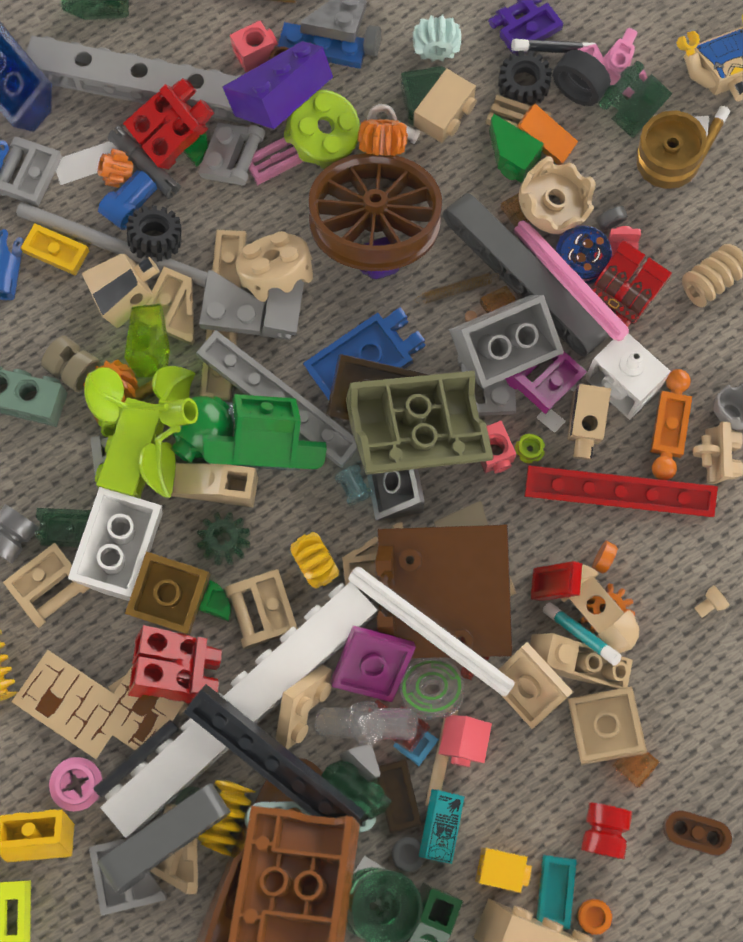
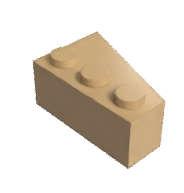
(518, 925)

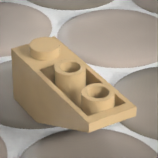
(216, 483)
(580, 662)

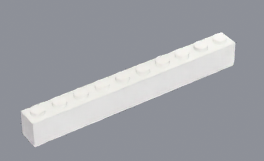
(253, 694)

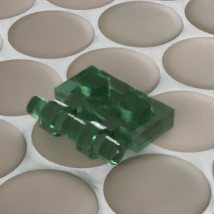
(641, 106)

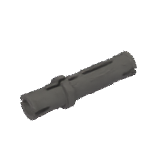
(143, 162)

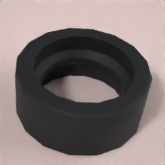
(593, 73)

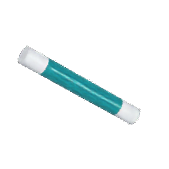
(582, 633)

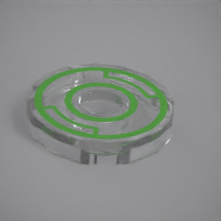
(432, 672)

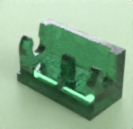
(61, 526)

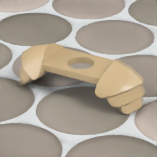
(613, 625)

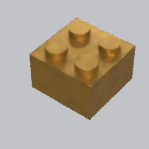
(167, 593)

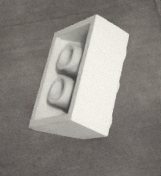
(115, 543)

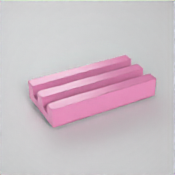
(278, 168)

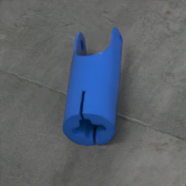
(9, 266)

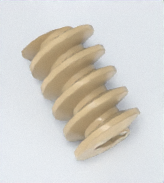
(713, 275)

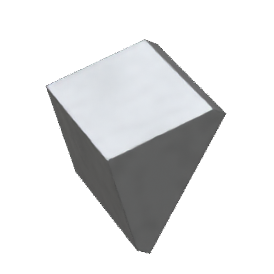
(396, 494)

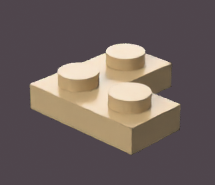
(297, 703)

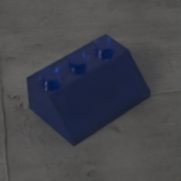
(23, 86)

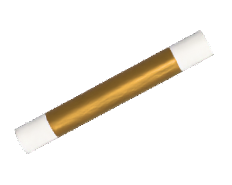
(715, 128)

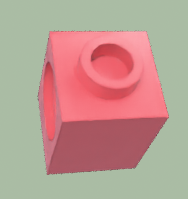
(242, 42)
(499, 436)

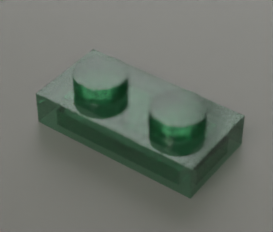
(363, 793)

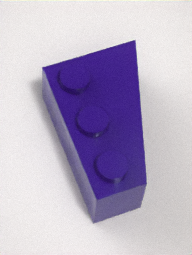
(279, 85)

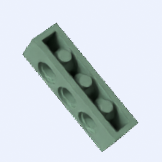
(43, 408)

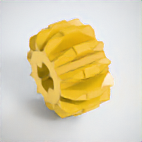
(314, 560)

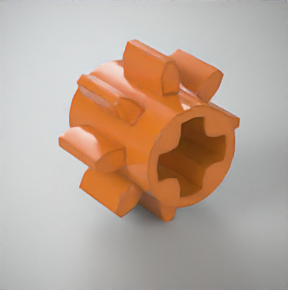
(115, 168)

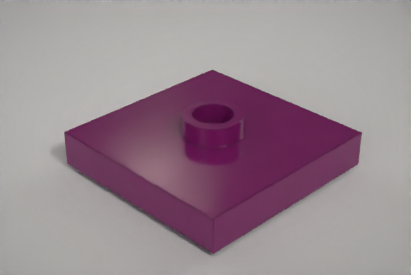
(372, 664)

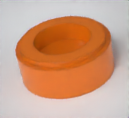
(605, 557)
(594, 916)

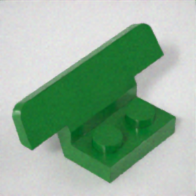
(265, 436)

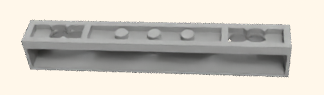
(111, 74)

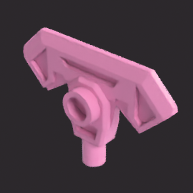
(617, 58)

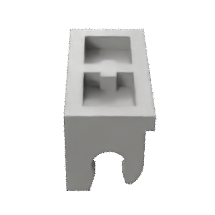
(282, 312)

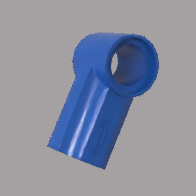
(130, 197)

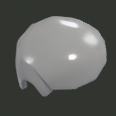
(729, 406)

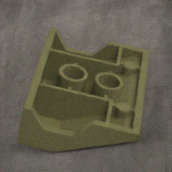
(417, 422)

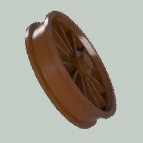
(375, 211)

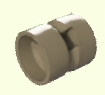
(67, 361)

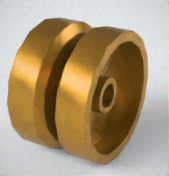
(671, 149)

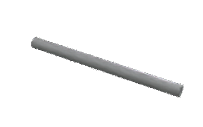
(103, 240)

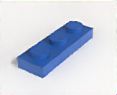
(336, 51)

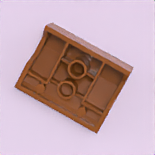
(294, 877)

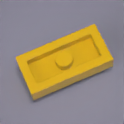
(55, 249)

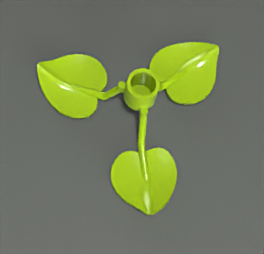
(172, 386)

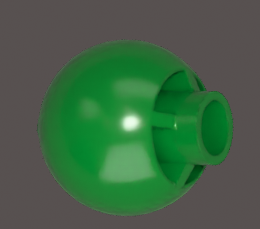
(211, 420)

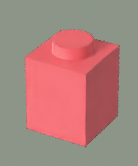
(465, 740)

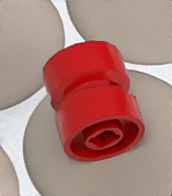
(606, 830)

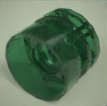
(399, 908)

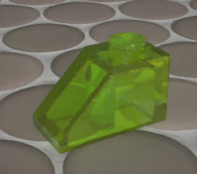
(147, 340)

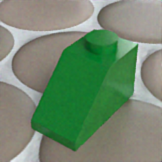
(513, 149)

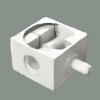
(629, 372)

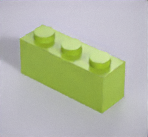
(123, 450)

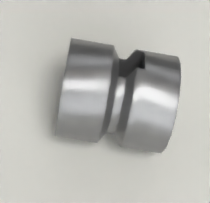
(14, 531)

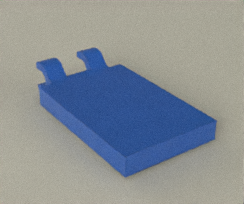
(371, 341)

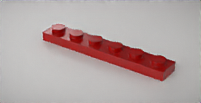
(621, 491)

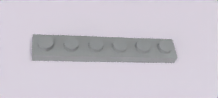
(258, 381)

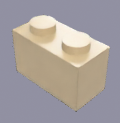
(445, 105)

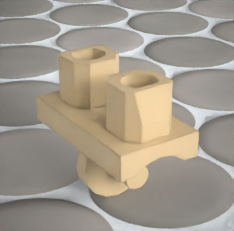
(717, 453)

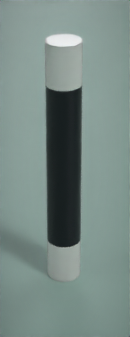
(546, 46)

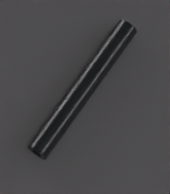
(135, 758)

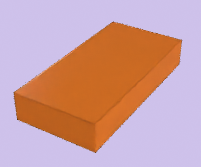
(556, 139)

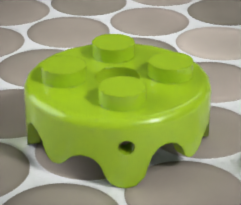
(315, 145)

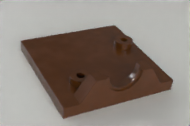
(455, 581)

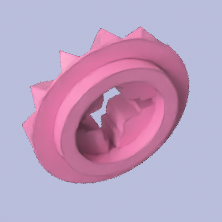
(62, 778)

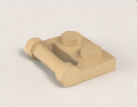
(38, 578)
(271, 605)

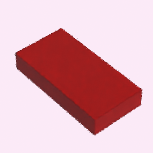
(556, 581)

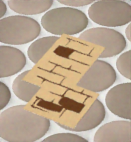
(88, 711)

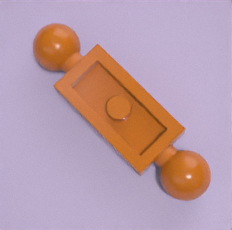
(671, 424)

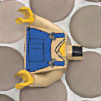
(716, 61)

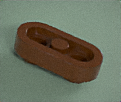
(696, 833)

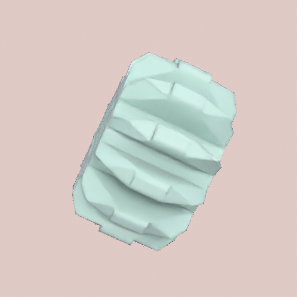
(437, 38)

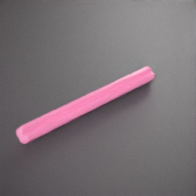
(571, 281)

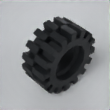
(525, 64)
(154, 221)

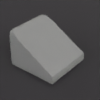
(364, 759)

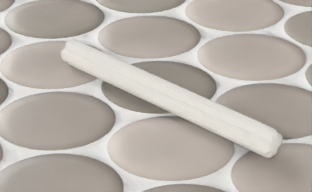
(431, 631)

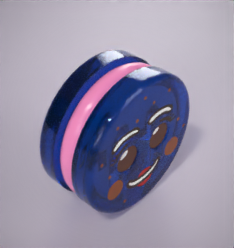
(585, 251)

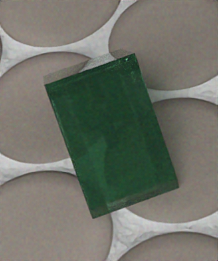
(416, 86)

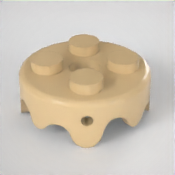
(563, 182)
(274, 263)

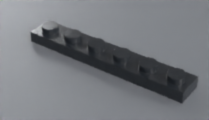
(269, 757)

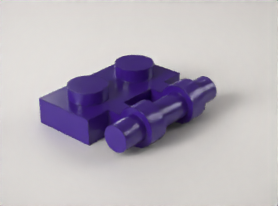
(536, 25)

